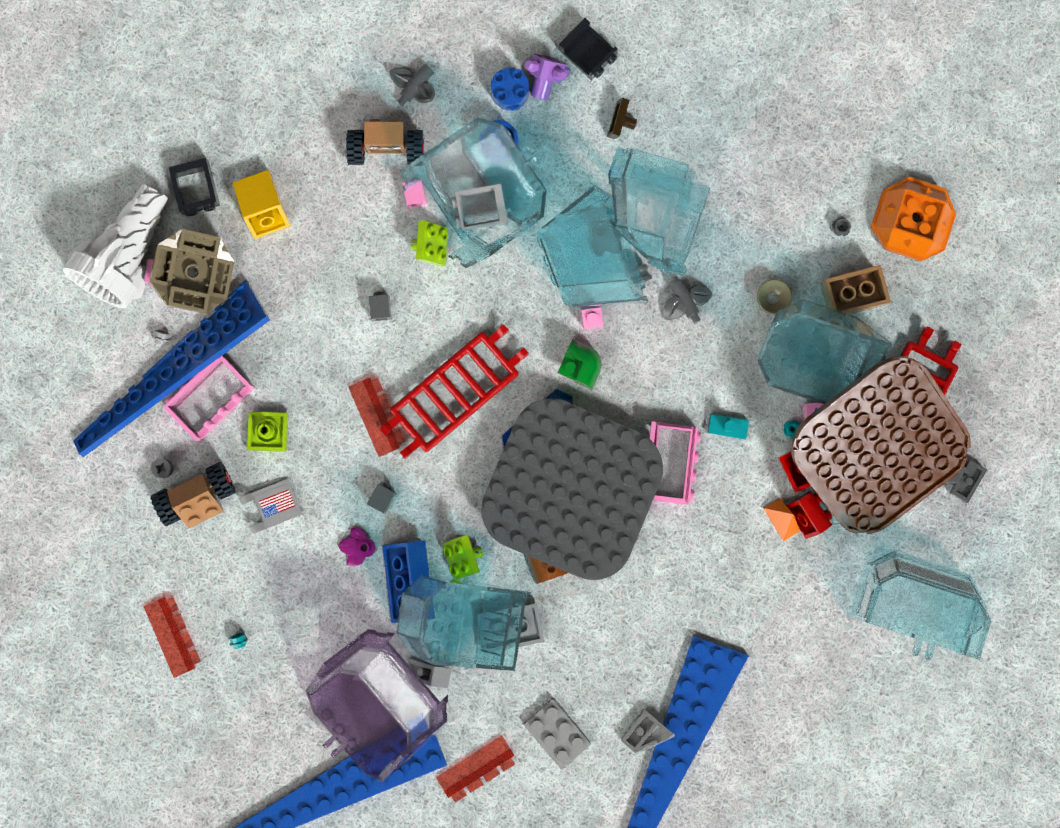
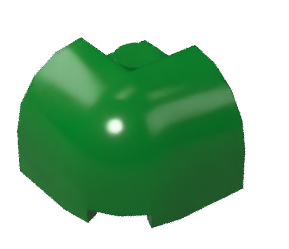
(581, 364)

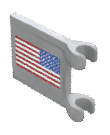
(274, 503)

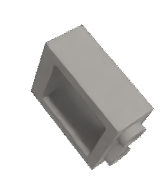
(460, 220)

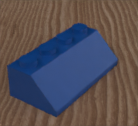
(403, 567)

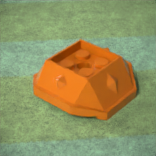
(894, 220)

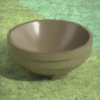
(778, 287)

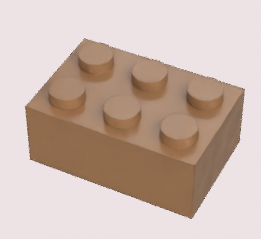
(856, 291)

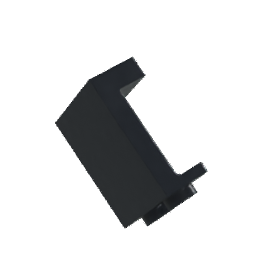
(588, 50)

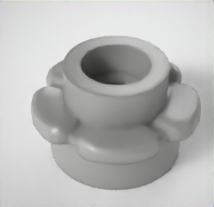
(161, 337)

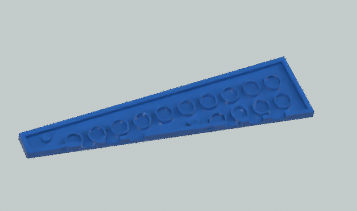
(342, 787)

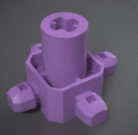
(546, 71)

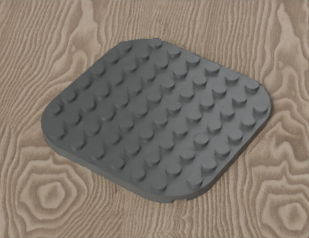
(572, 489)

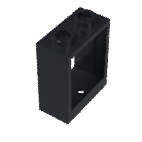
(188, 169)

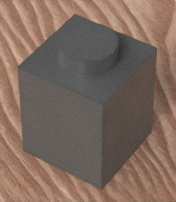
(380, 306)
(382, 497)

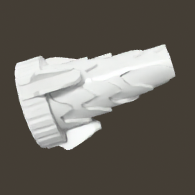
(110, 262)

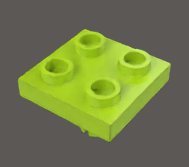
(431, 243)
(267, 431)
(462, 557)

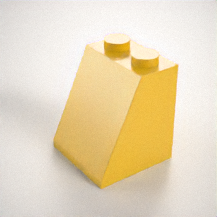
(261, 204)

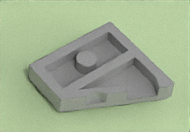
(646, 733)

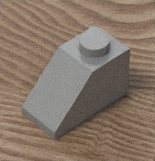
(431, 674)

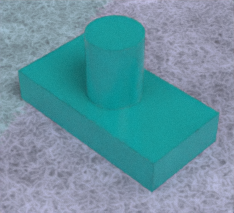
(728, 426)

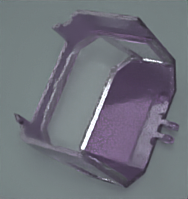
(375, 705)

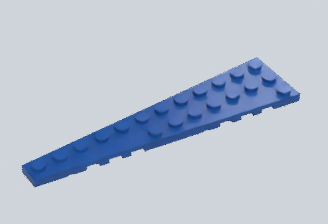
(198, 349)
(696, 701)

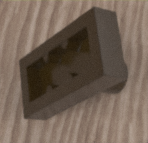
(621, 119)

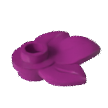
(354, 547)

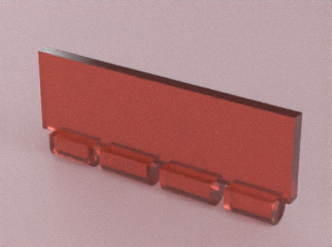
(372, 411)
(172, 642)
(479, 764)

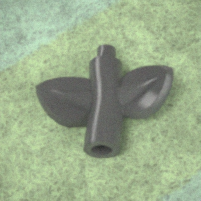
(413, 84)
(686, 301)

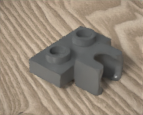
(967, 481)

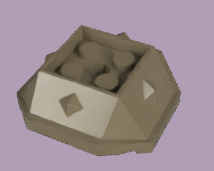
(211, 265)

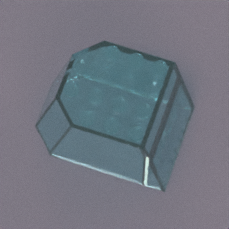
(589, 256)
(818, 350)
(489, 630)

